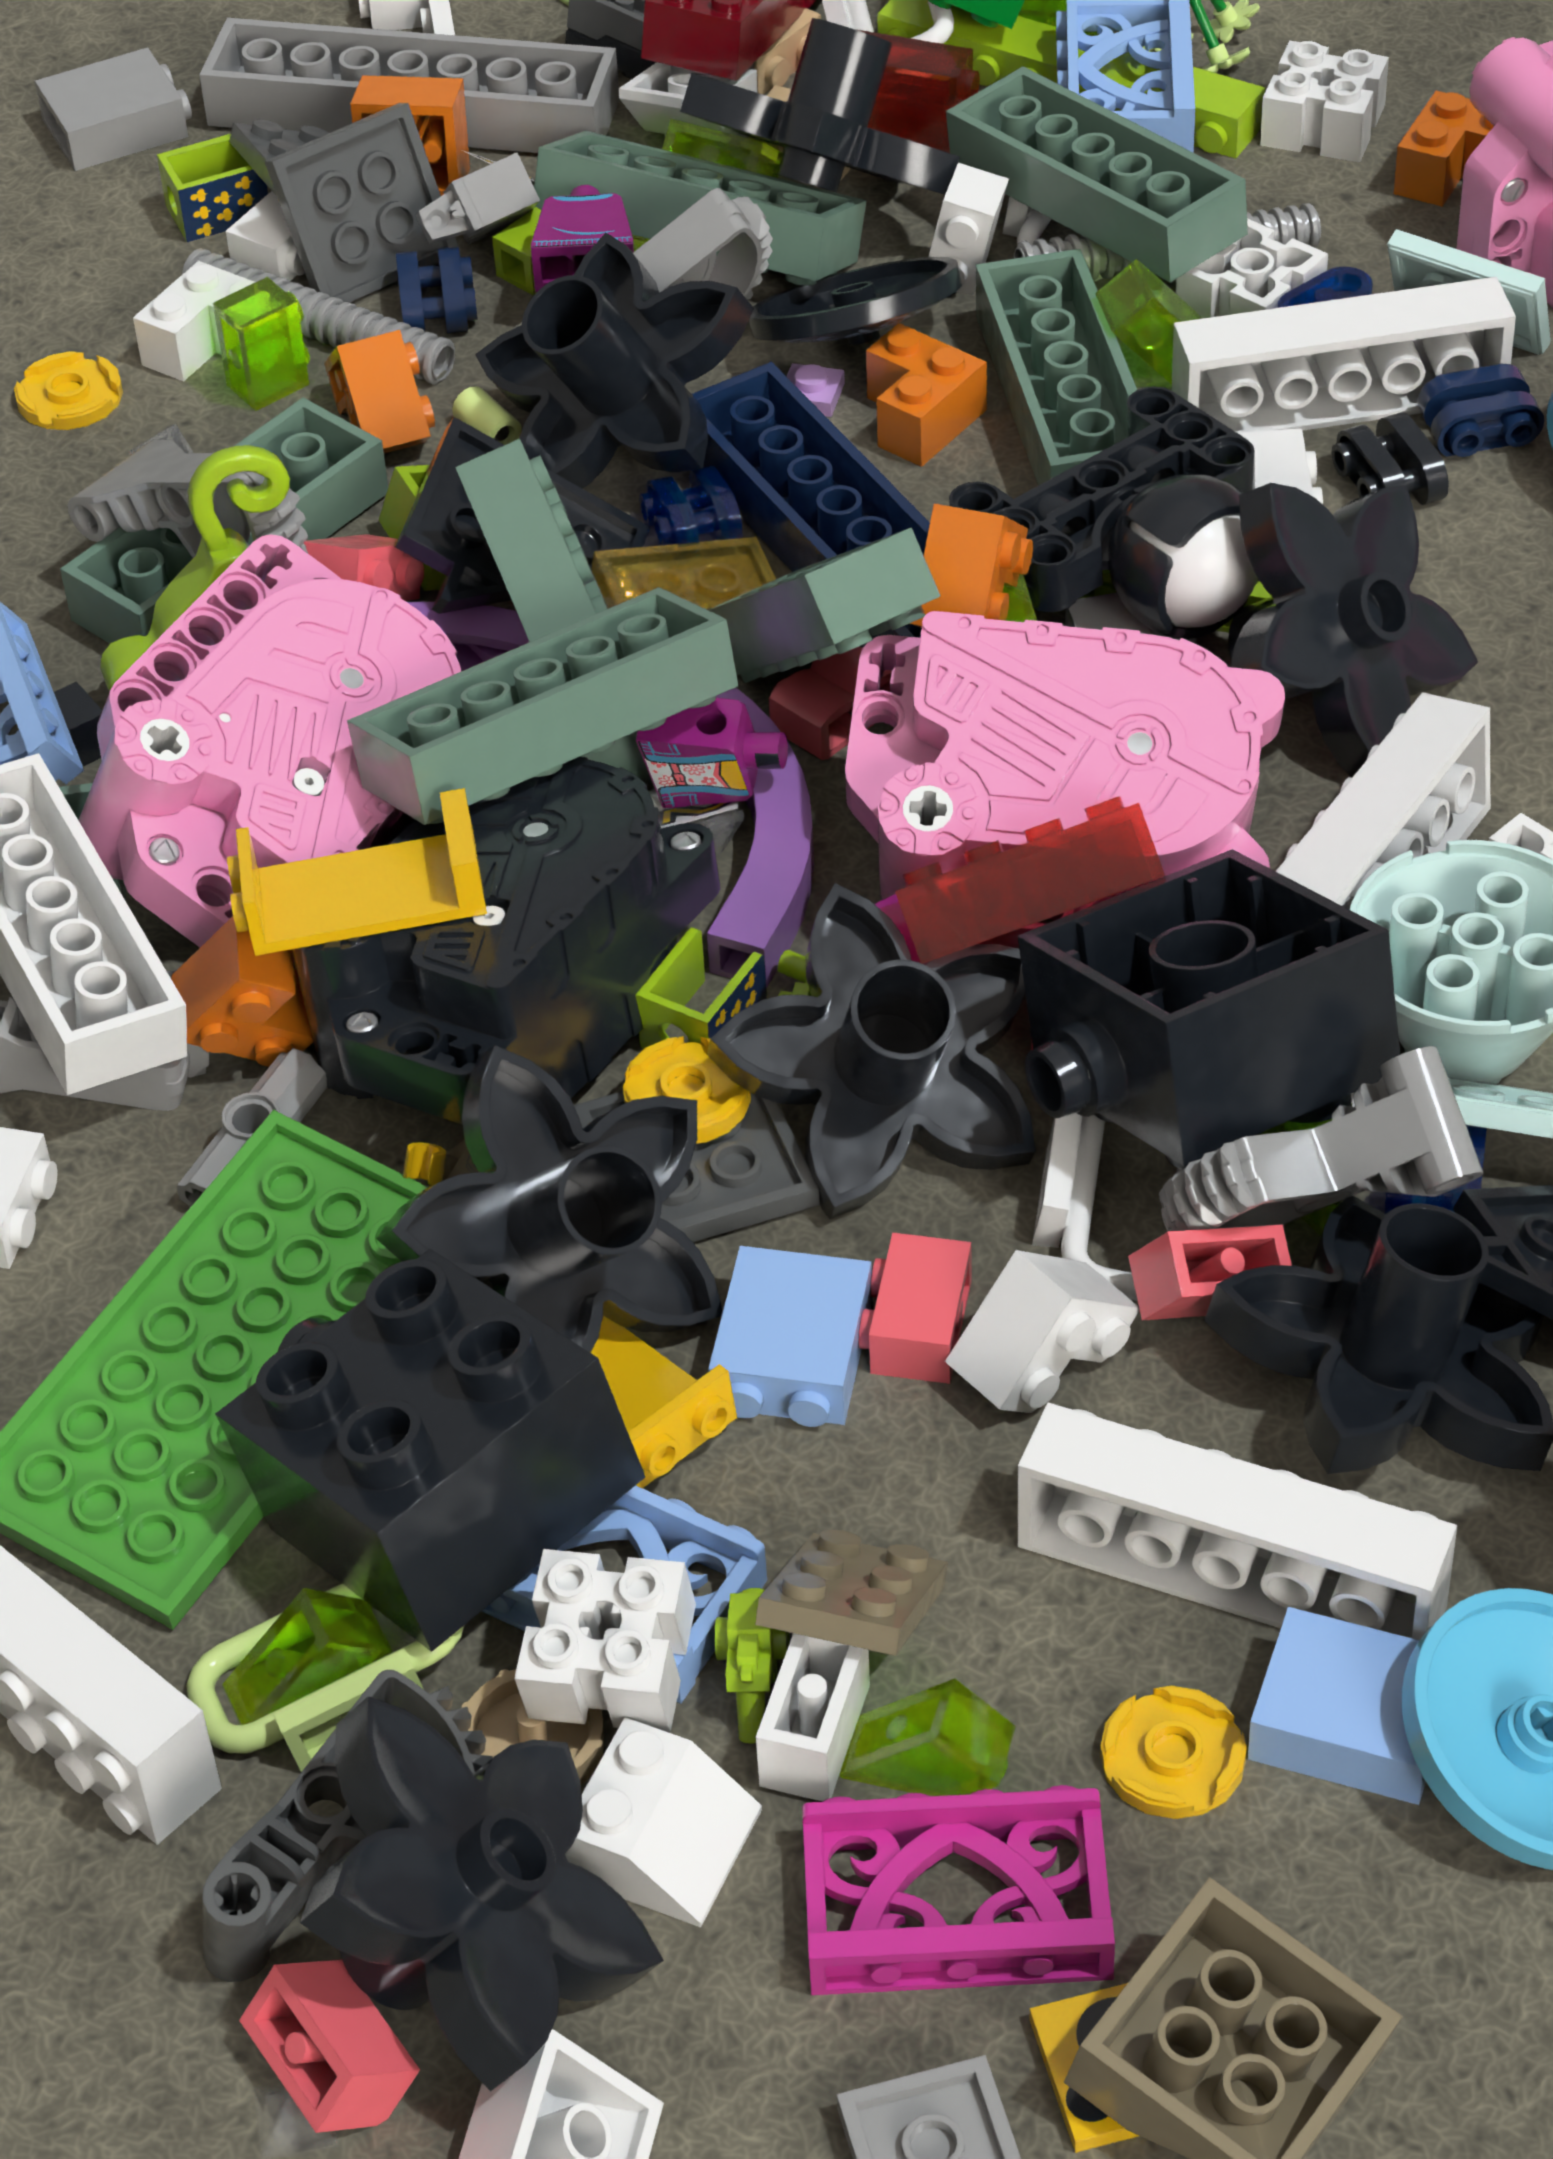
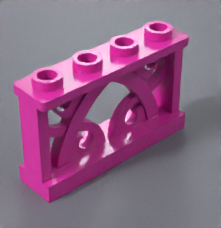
(978, 1954)

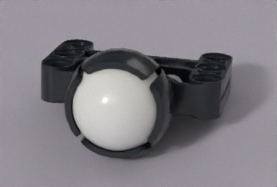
(1149, 511)

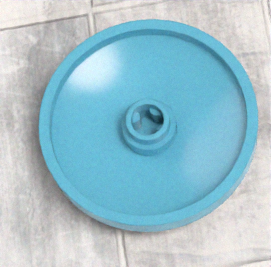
(1484, 1718)

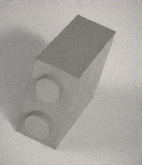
(113, 108)

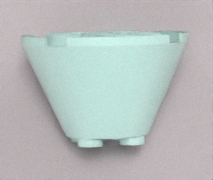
(1468, 952)

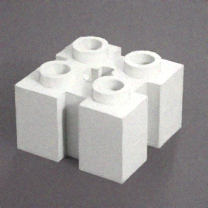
(1324, 100)
(1250, 274)
(605, 1639)

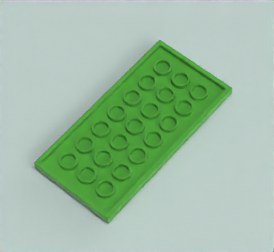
(121, 1446)

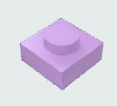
(818, 384)

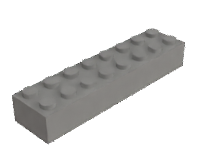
(308, 74)

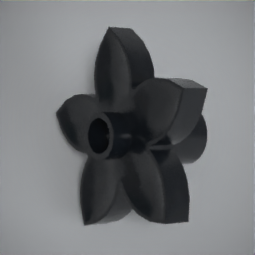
(825, 115)
(610, 364)
(1343, 612)
(886, 1054)
(566, 1211)
(1395, 1340)
(470, 1889)

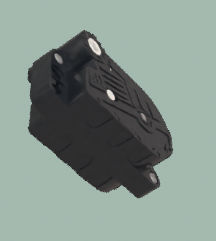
(575, 923)

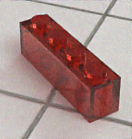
(1028, 882)

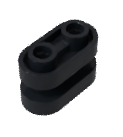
(1391, 458)

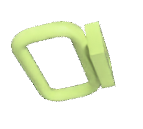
(308, 1720)

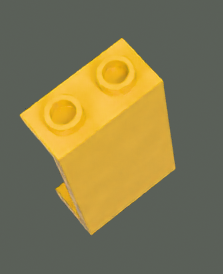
(359, 889)
(660, 1402)

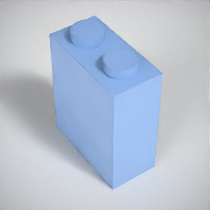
(793, 1334)
(1337, 1706)

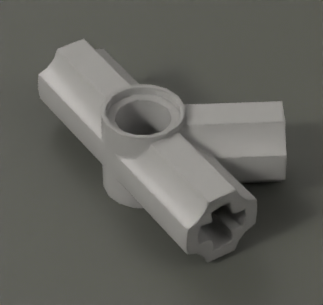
(287, 1086)

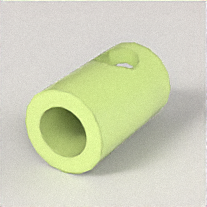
(485, 414)

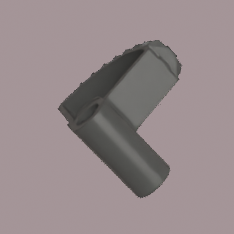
(281, 1858)

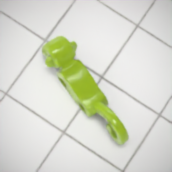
(217, 546)

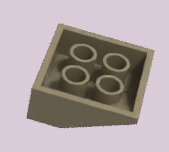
(1231, 2039)

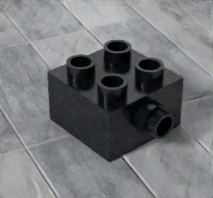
(1207, 1007)
(430, 1444)

